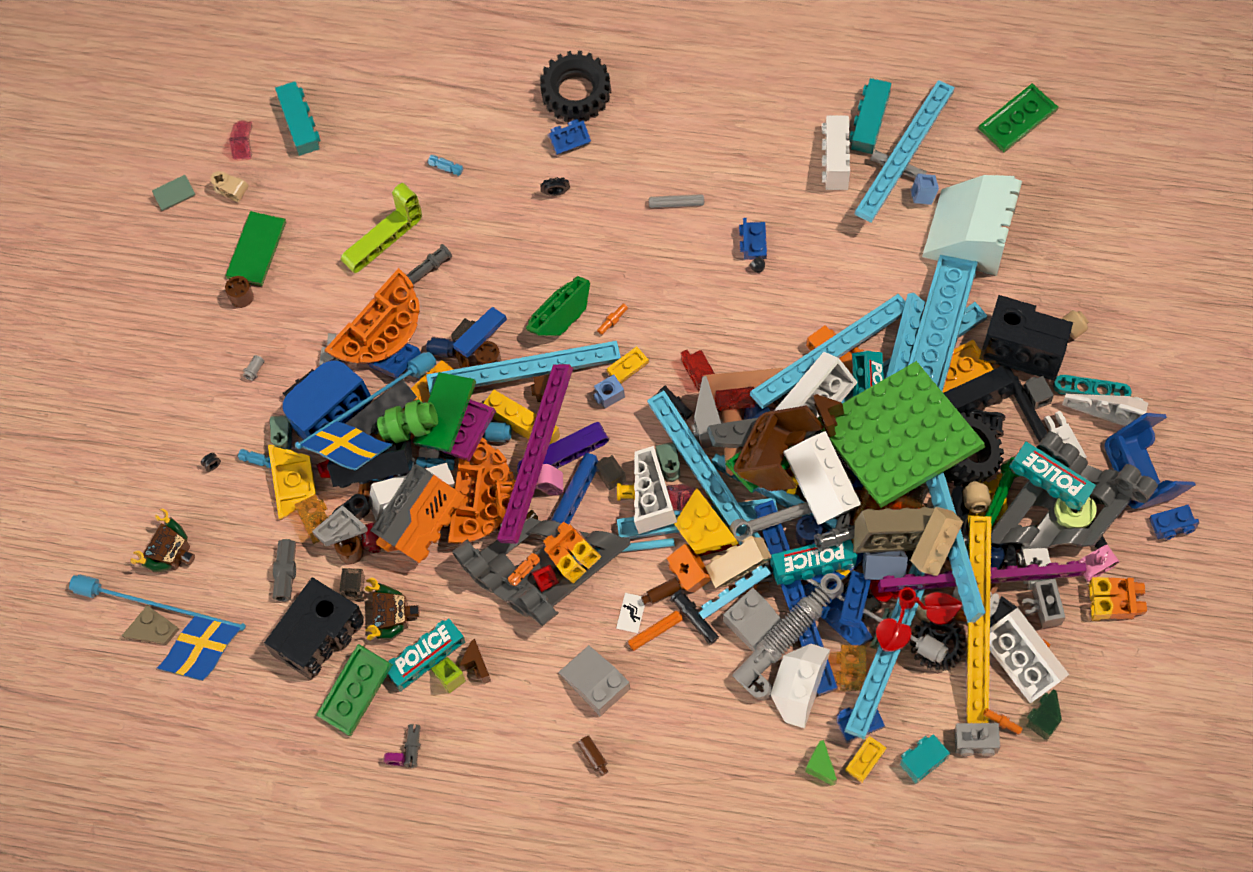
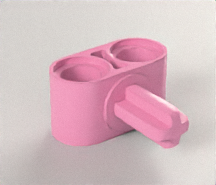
(550, 480)
(1099, 562)

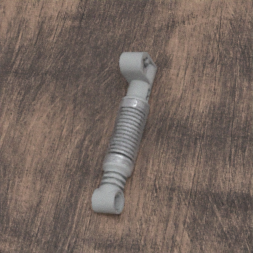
(770, 649)

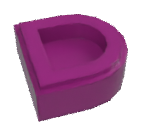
(394, 759)

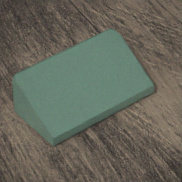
(173, 192)

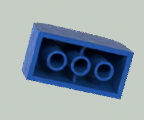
(324, 397)

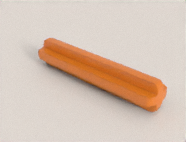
(655, 630)

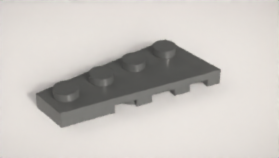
(731, 433)

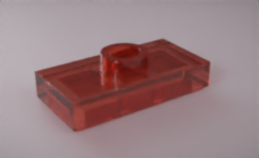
(734, 398)

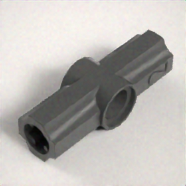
(284, 570)

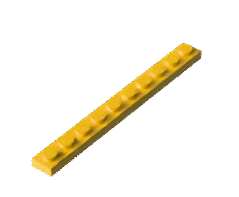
(979, 632)

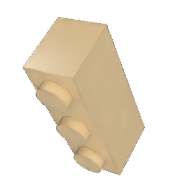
(936, 541)
(738, 561)

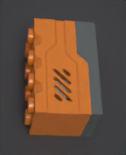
(417, 514)

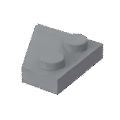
(339, 527)

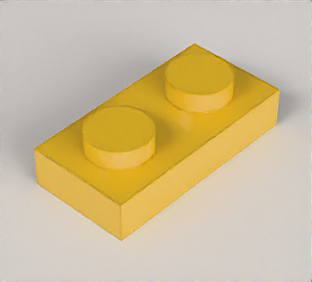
(628, 365)
(865, 759)

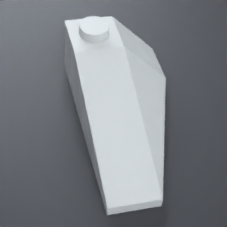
(1115, 409)

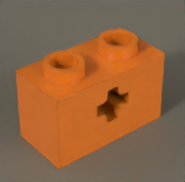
(697, 571)

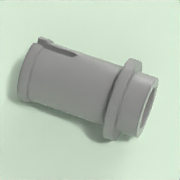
(251, 371)

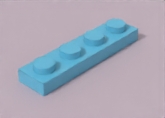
(741, 586)

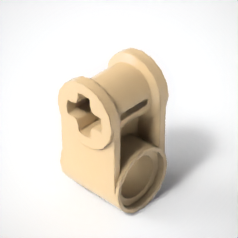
(229, 186)

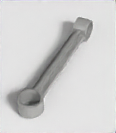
(769, 520)

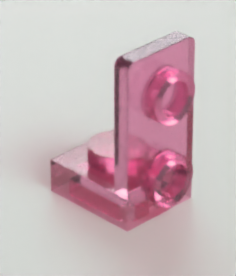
(240, 140)

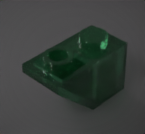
(1046, 717)

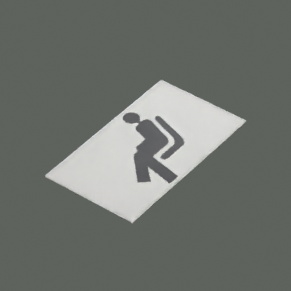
(631, 613)

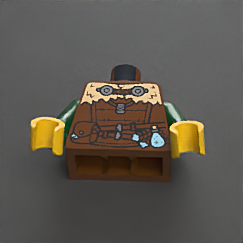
(166, 548)
(389, 611)

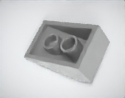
(705, 415)
(751, 619)
(595, 680)

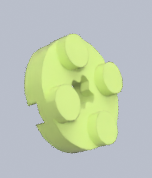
(1081, 519)

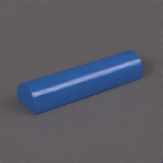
(576, 489)

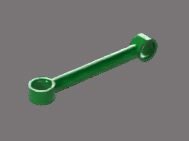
(1000, 493)

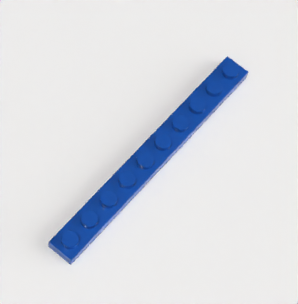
(794, 592)

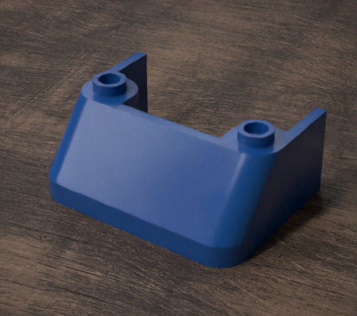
(1130, 447)

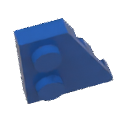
(396, 364)

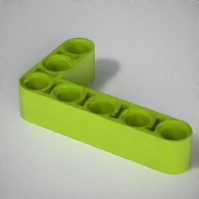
(387, 231)

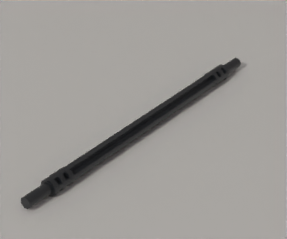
(1037, 425)

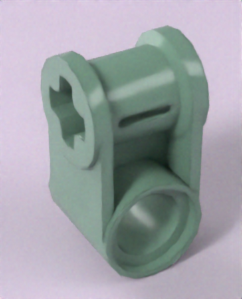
(281, 432)
(668, 459)

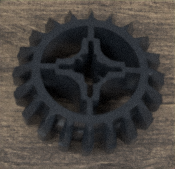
(950, 633)

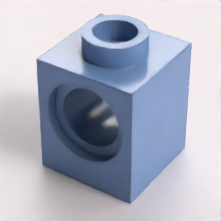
(924, 189)
(610, 384)

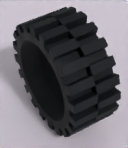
(988, 457)

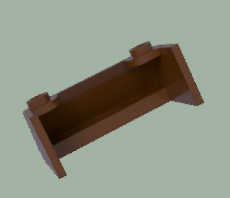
(768, 440)

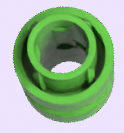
(400, 423)

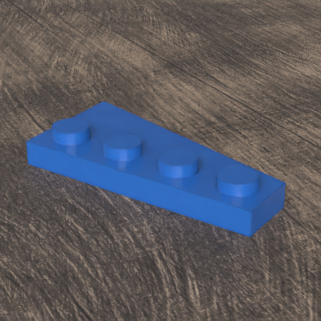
(832, 614)

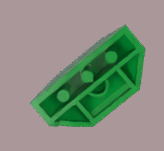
(560, 309)

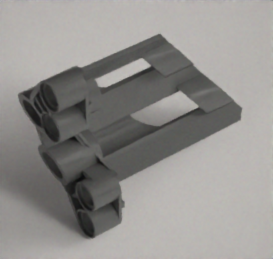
(1112, 489)
(492, 568)

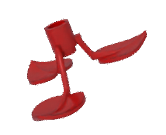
(892, 634)

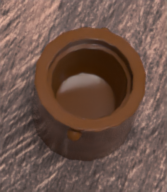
(239, 291)
(487, 353)
(349, 550)

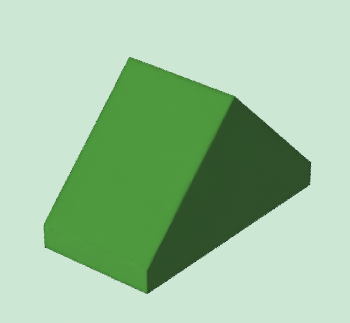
(821, 766)

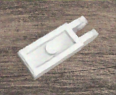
(1064, 431)

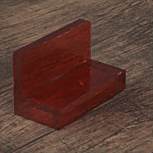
(696, 366)

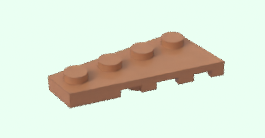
(739, 379)

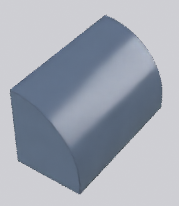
(882, 564)

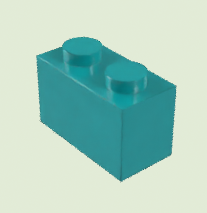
(924, 758)

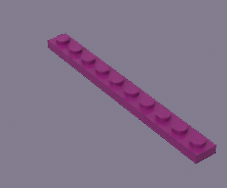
(535, 454)
(1009, 574)

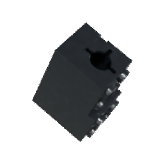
(1025, 339)
(313, 627)

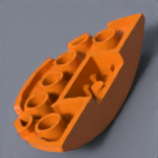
(381, 326)
(477, 483)

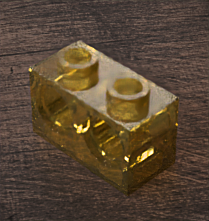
(311, 520)
(855, 668)

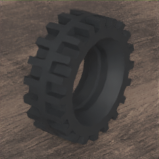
(575, 66)

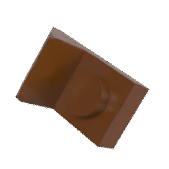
(827, 411)
(472, 659)

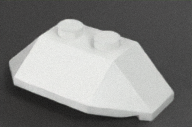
(798, 683)

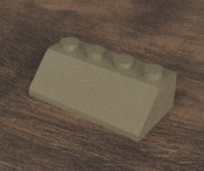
(890, 529)

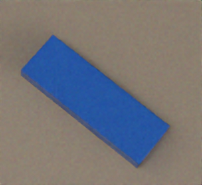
(479, 332)
(855, 600)

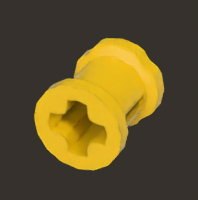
(625, 492)

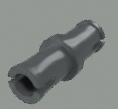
(412, 745)

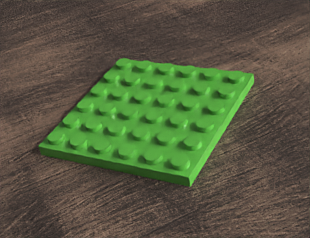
(902, 434)

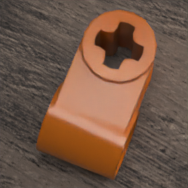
(503, 492)

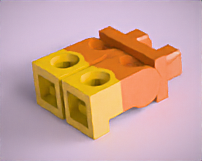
(567, 544)
(1115, 598)

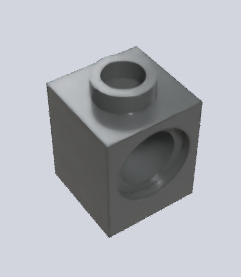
(1038, 392)

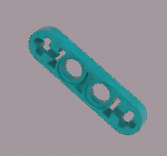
(1092, 385)

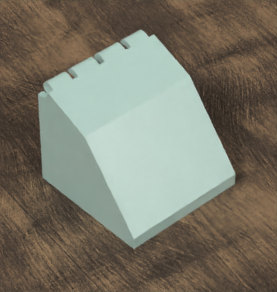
(971, 221)

